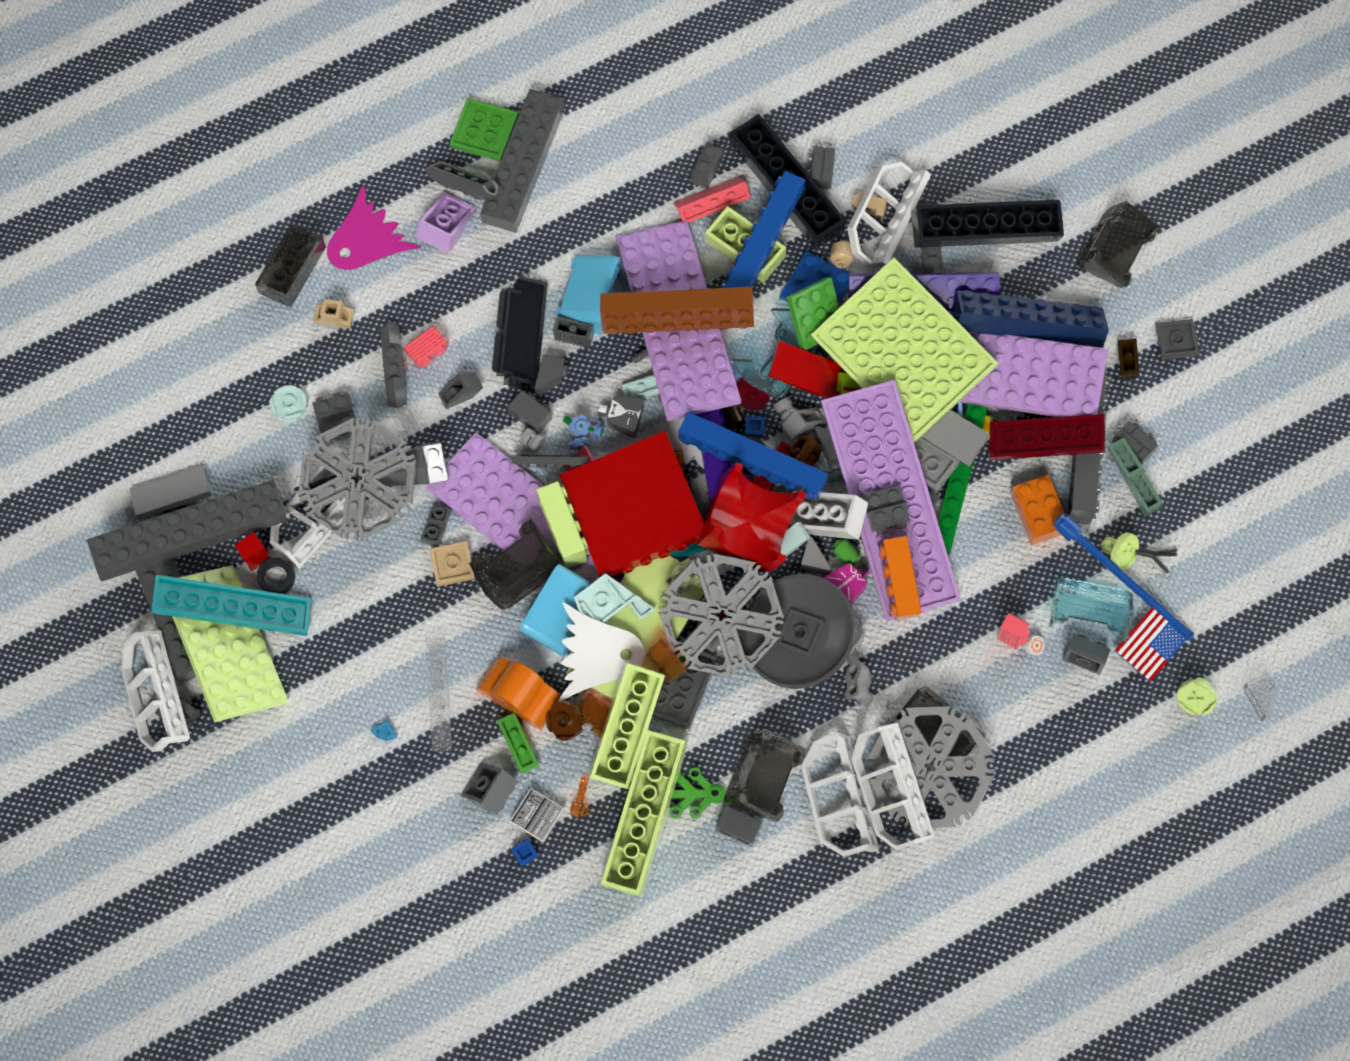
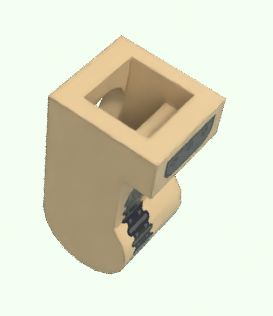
(875, 207)

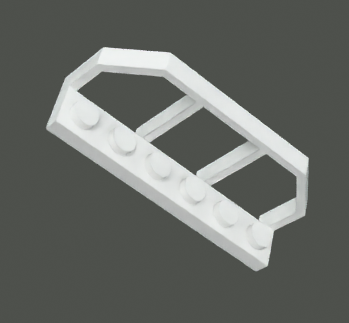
(899, 221)
(316, 534)
(164, 687)
(906, 783)
(863, 821)

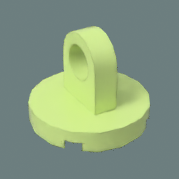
(1121, 549)
(1197, 696)

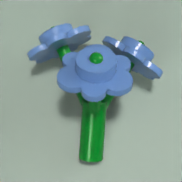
(581, 426)

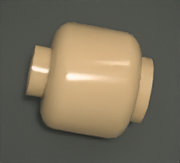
(841, 254)

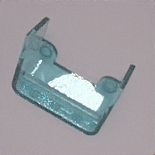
(758, 378)
(1092, 604)

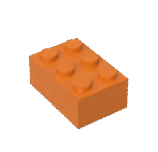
(1037, 508)

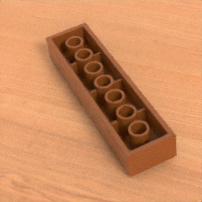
(677, 310)

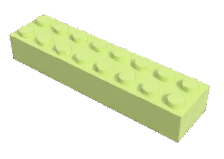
(644, 814)

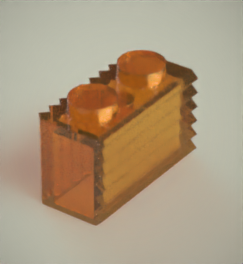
(665, 661)
(594, 714)

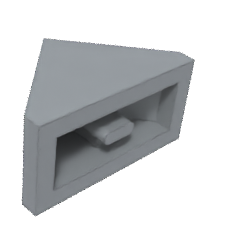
(814, 560)

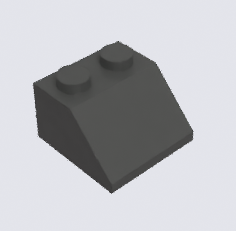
(1087, 654)
(489, 788)

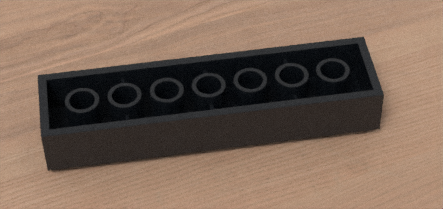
(770, 159)
(987, 223)

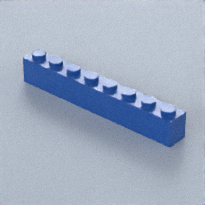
(766, 231)
(753, 456)

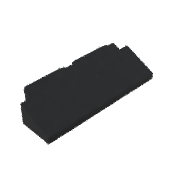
(521, 325)

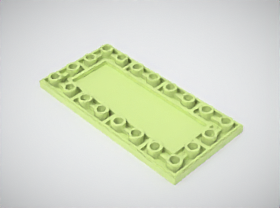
(648, 584)

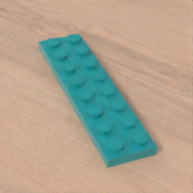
(230, 605)

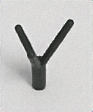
(1152, 554)

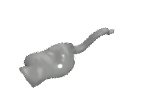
(858, 675)

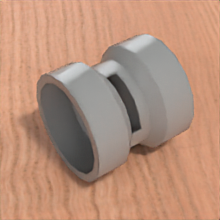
(785, 408)
(532, 439)

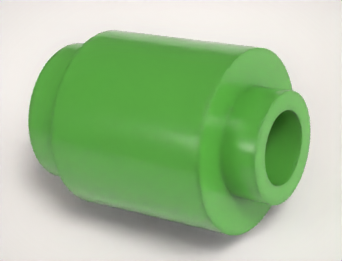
(846, 552)

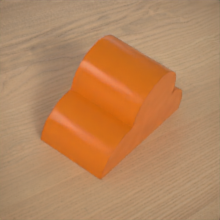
(519, 691)

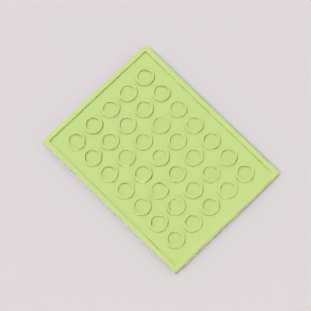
(905, 336)

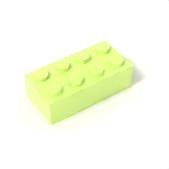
(728, 237)
(562, 524)

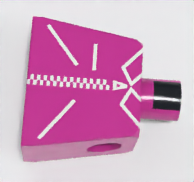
(850, 580)

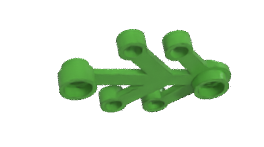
(691, 794)

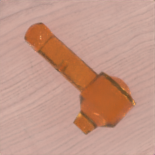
(578, 808)

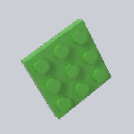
(484, 129)
(811, 309)

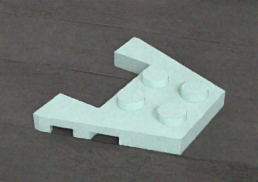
(607, 597)

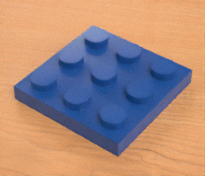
(813, 269)

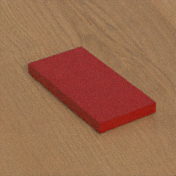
(805, 370)

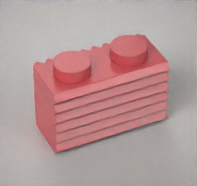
(426, 347)
(1013, 631)

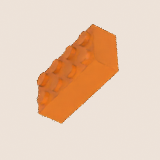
(900, 578)

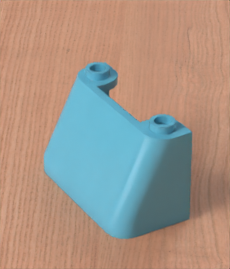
(589, 279)
(547, 617)

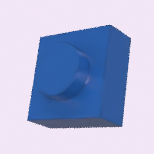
(754, 426)
(524, 853)

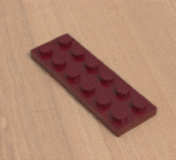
(1048, 437)

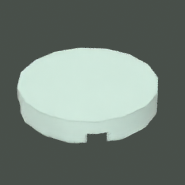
(288, 403)

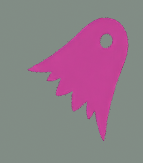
(365, 237)

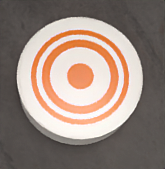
(1034, 645)

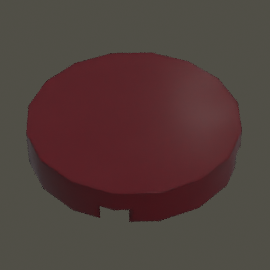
(753, 398)

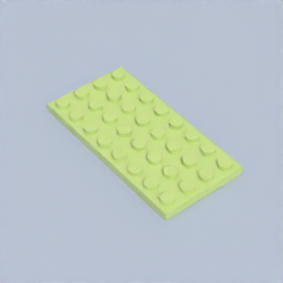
(230, 660)

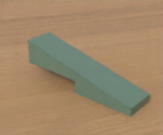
(1134, 477)

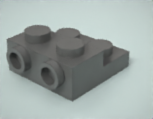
(333, 411)
(886, 510)

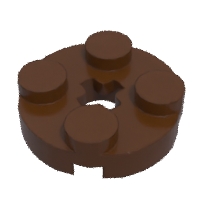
(573, 716)

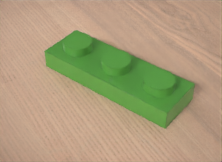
(517, 743)

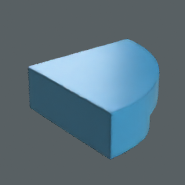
(384, 731)

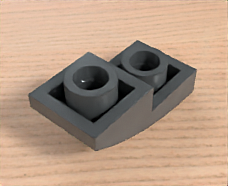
(436, 525)

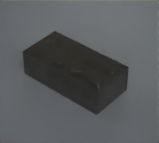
(290, 265)

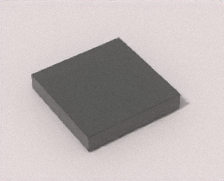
(1176, 339)

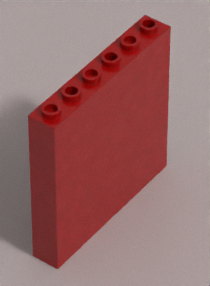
(633, 505)

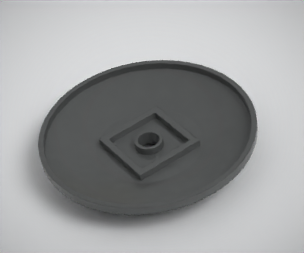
(829, 625)

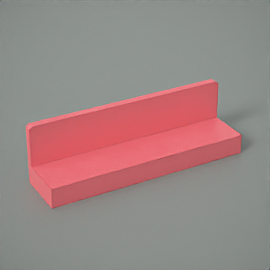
(712, 199)

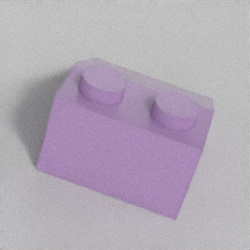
(445, 222)

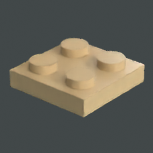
(452, 563)

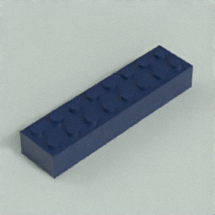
(1030, 318)

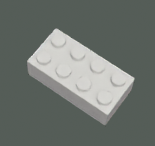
(832, 515)

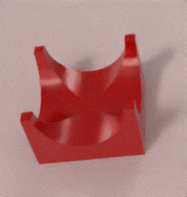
(748, 520)

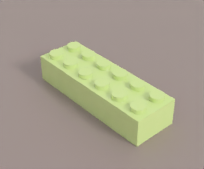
(626, 725)

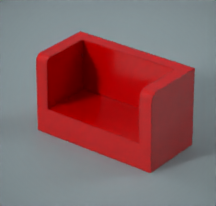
(252, 551)

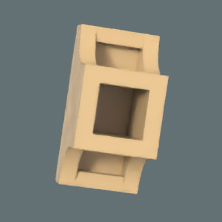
(333, 314)

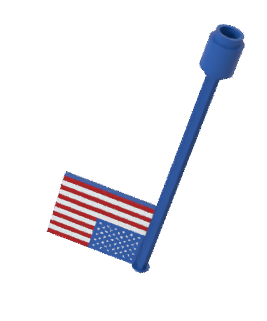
(1156, 634)

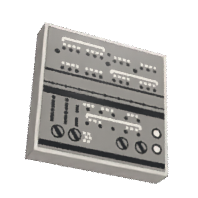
(537, 815)

